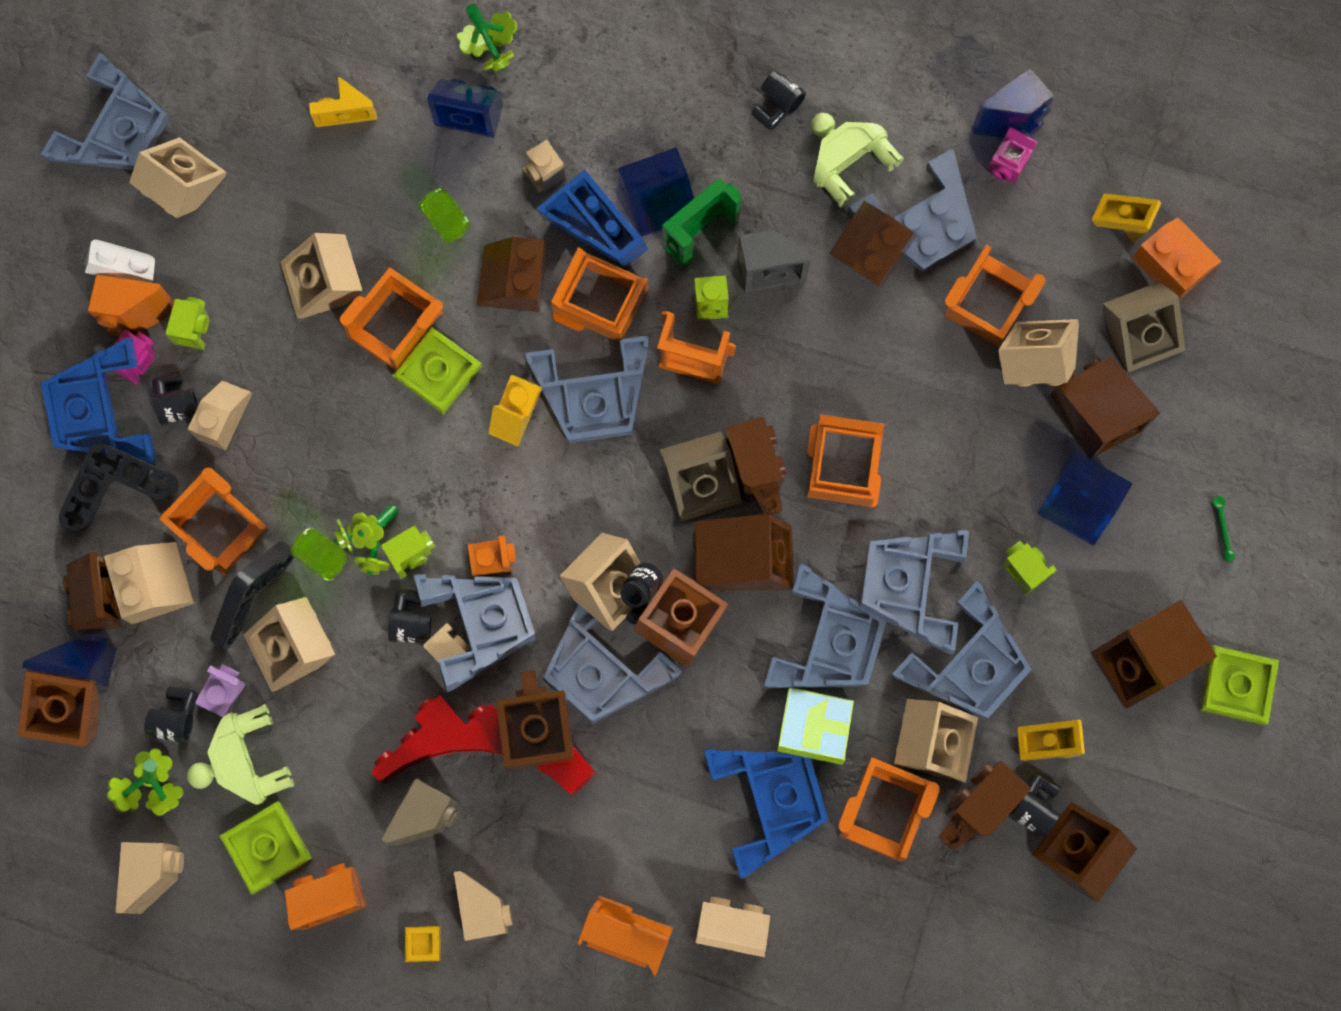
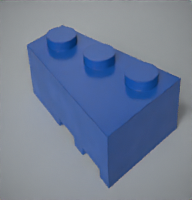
(594, 220)

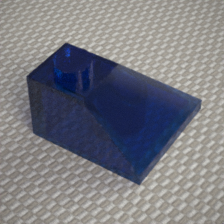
(77, 658)

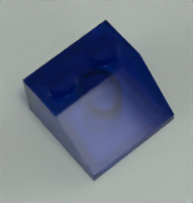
(1017, 105)
(465, 107)
(655, 189)
(1084, 498)

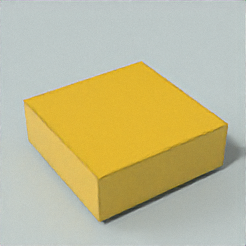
(422, 944)

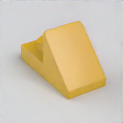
(350, 107)
(1127, 214)
(514, 410)
(1051, 740)

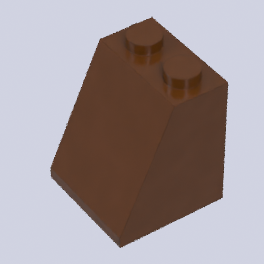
(1103, 406)
(744, 554)
(1153, 654)

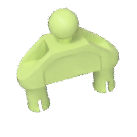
(845, 146)
(232, 761)

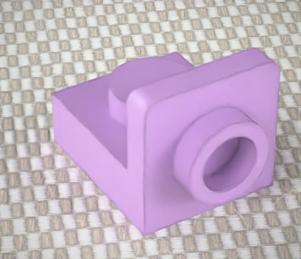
(220, 690)

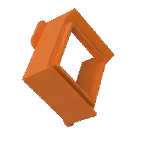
(1028, 287)
(363, 309)
(579, 318)
(690, 358)
(841, 492)
(191, 501)
(927, 795)
(624, 934)

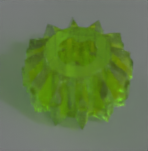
(444, 215)
(319, 554)

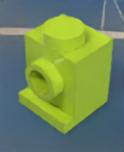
(711, 297)
(188, 323)
(408, 550)
(1027, 566)

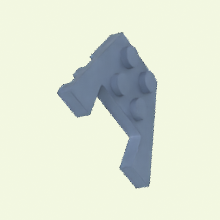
(122, 130)
(940, 221)
(593, 404)
(899, 580)
(491, 616)
(843, 642)
(981, 672)
(594, 678)

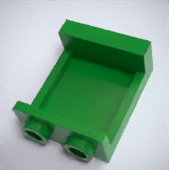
(697, 215)

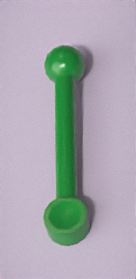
(1218, 504)

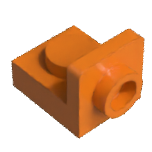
(491, 557)

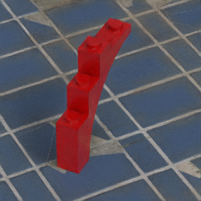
(446, 733)

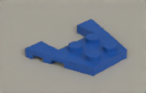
(82, 408)
(784, 797)

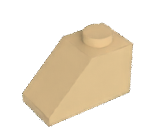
(219, 414)
(480, 909)

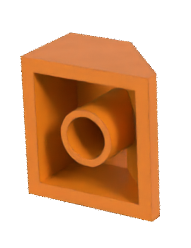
(1176, 257)
(128, 304)
(324, 898)

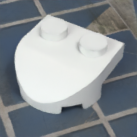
(119, 262)

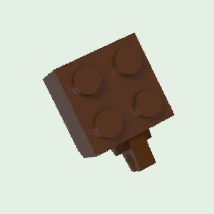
(756, 465)
(534, 726)
(984, 806)

